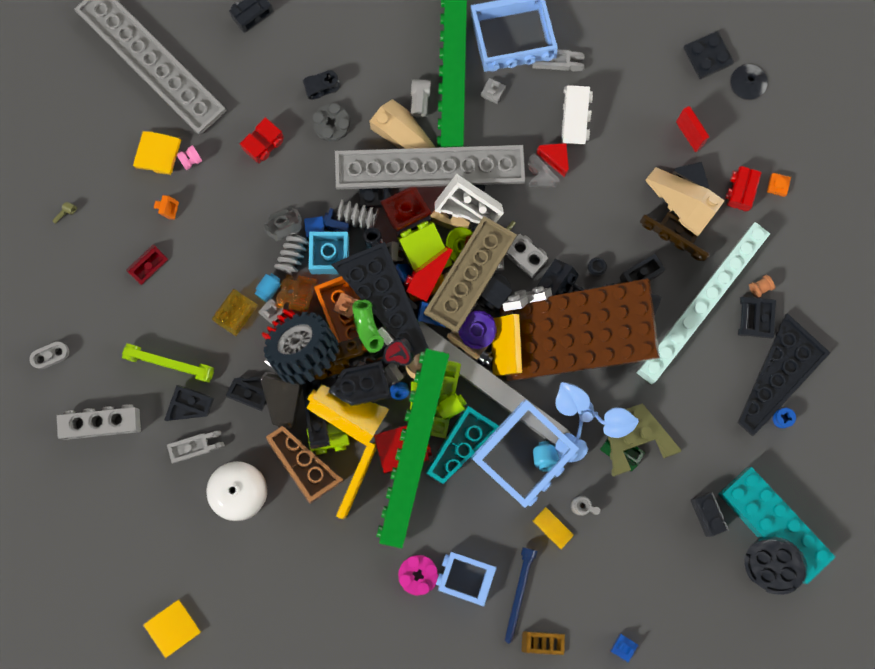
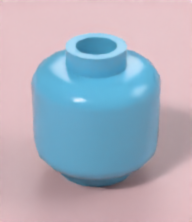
(545, 456)

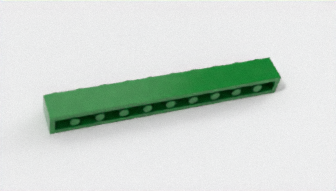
(453, 73)
(413, 449)

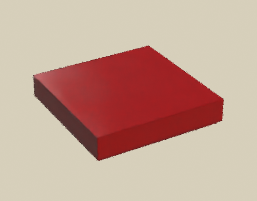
(692, 129)

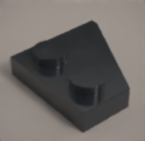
(248, 392)
(188, 404)

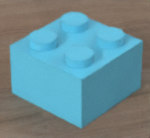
(327, 249)

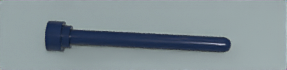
(528, 556)

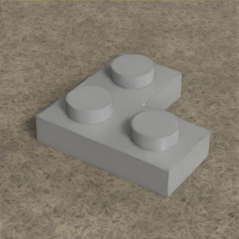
(522, 298)

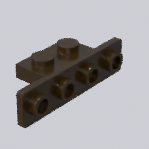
(674, 231)
(347, 349)

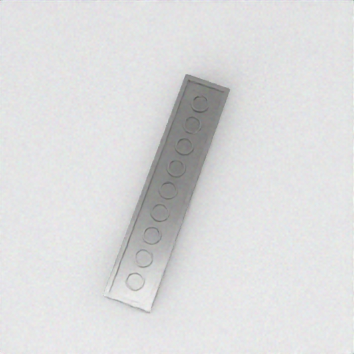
(152, 63)
(429, 166)

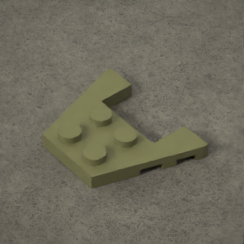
(645, 431)

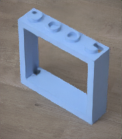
(509, 7)
(501, 431)

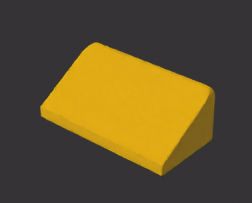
(552, 528)

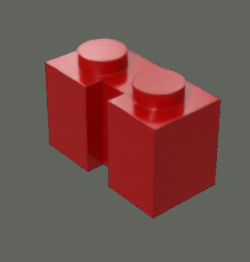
(262, 140)

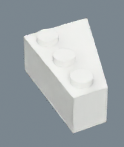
(576, 114)
(467, 201)

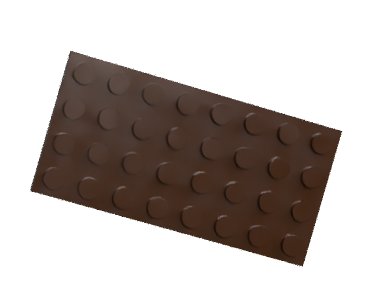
(587, 330)

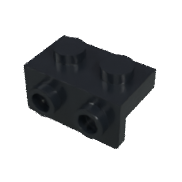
(559, 277)

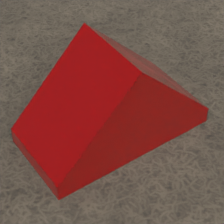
(555, 156)

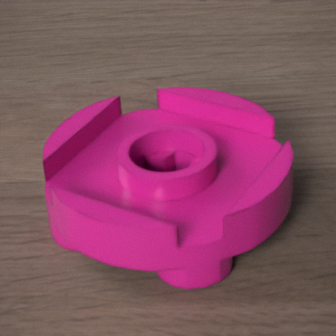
(408, 580)

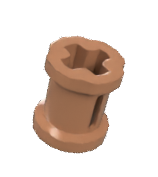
(762, 286)

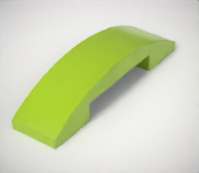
(448, 388)

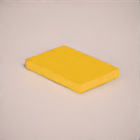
(507, 346)

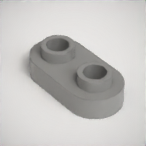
(50, 355)

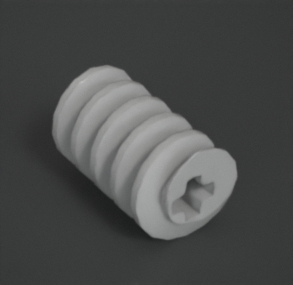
(357, 215)
(291, 254)

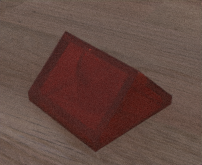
(405, 208)

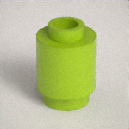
(451, 406)

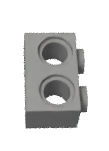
(521, 259)

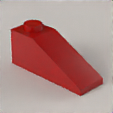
(426, 276)

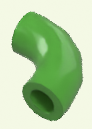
(366, 326)

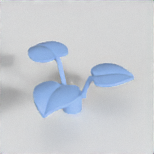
(572, 400)

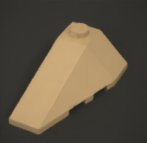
(399, 127)
(688, 200)

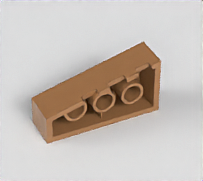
(306, 469)

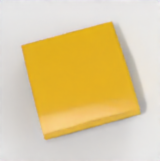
(157, 152)
(172, 628)

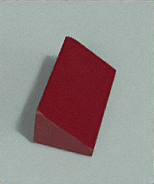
(147, 264)

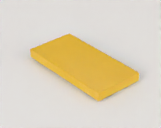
(356, 481)

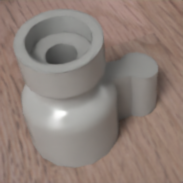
(582, 506)

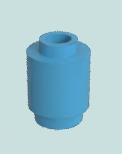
(267, 287)

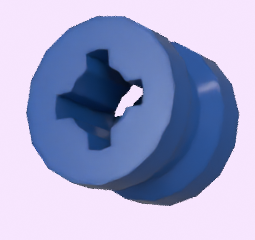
(780, 419)

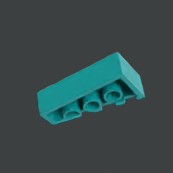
(460, 444)

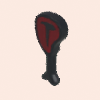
(398, 352)

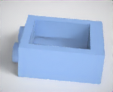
(485, 586)

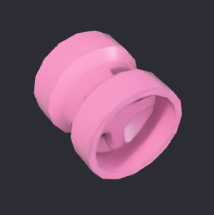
(192, 154)

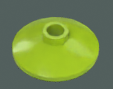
(457, 237)

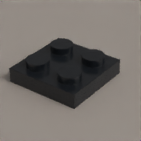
(708, 55)

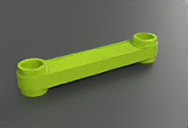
(134, 353)

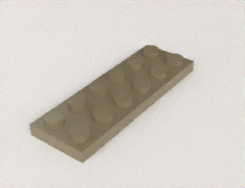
(470, 274)

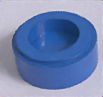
(399, 390)

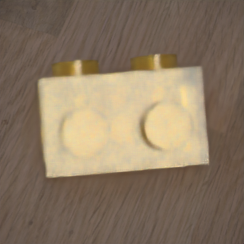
(234, 312)

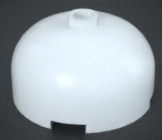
(249, 494)

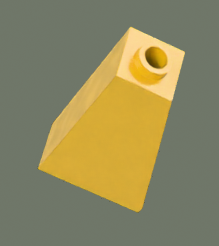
(357, 421)

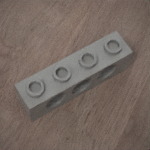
(68, 430)

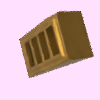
(526, 643)

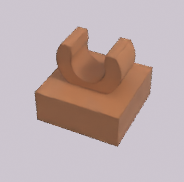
(344, 305)

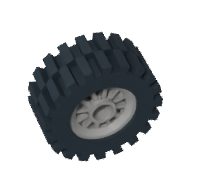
(301, 348)

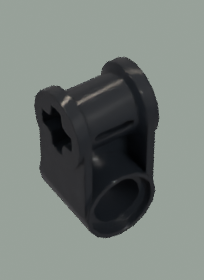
(319, 85)

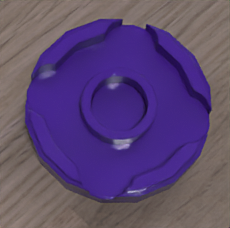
(478, 330)

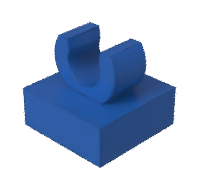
(624, 647)

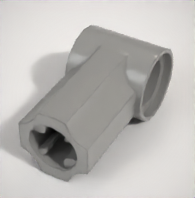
(420, 92)

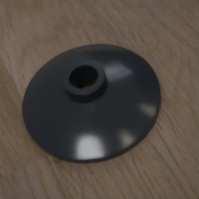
(743, 87)

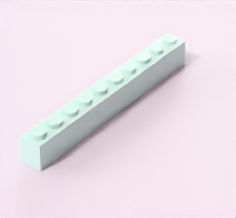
(704, 302)

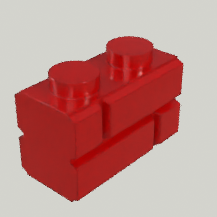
(743, 188)

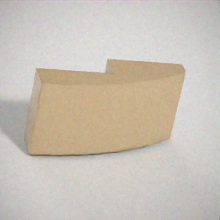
(443, 220)

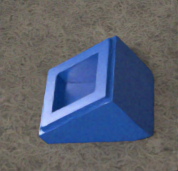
(403, 271)

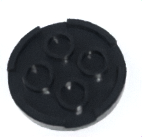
(776, 565)

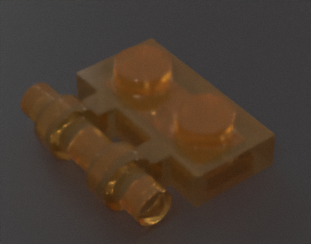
(301, 296)

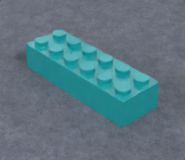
(771, 517)

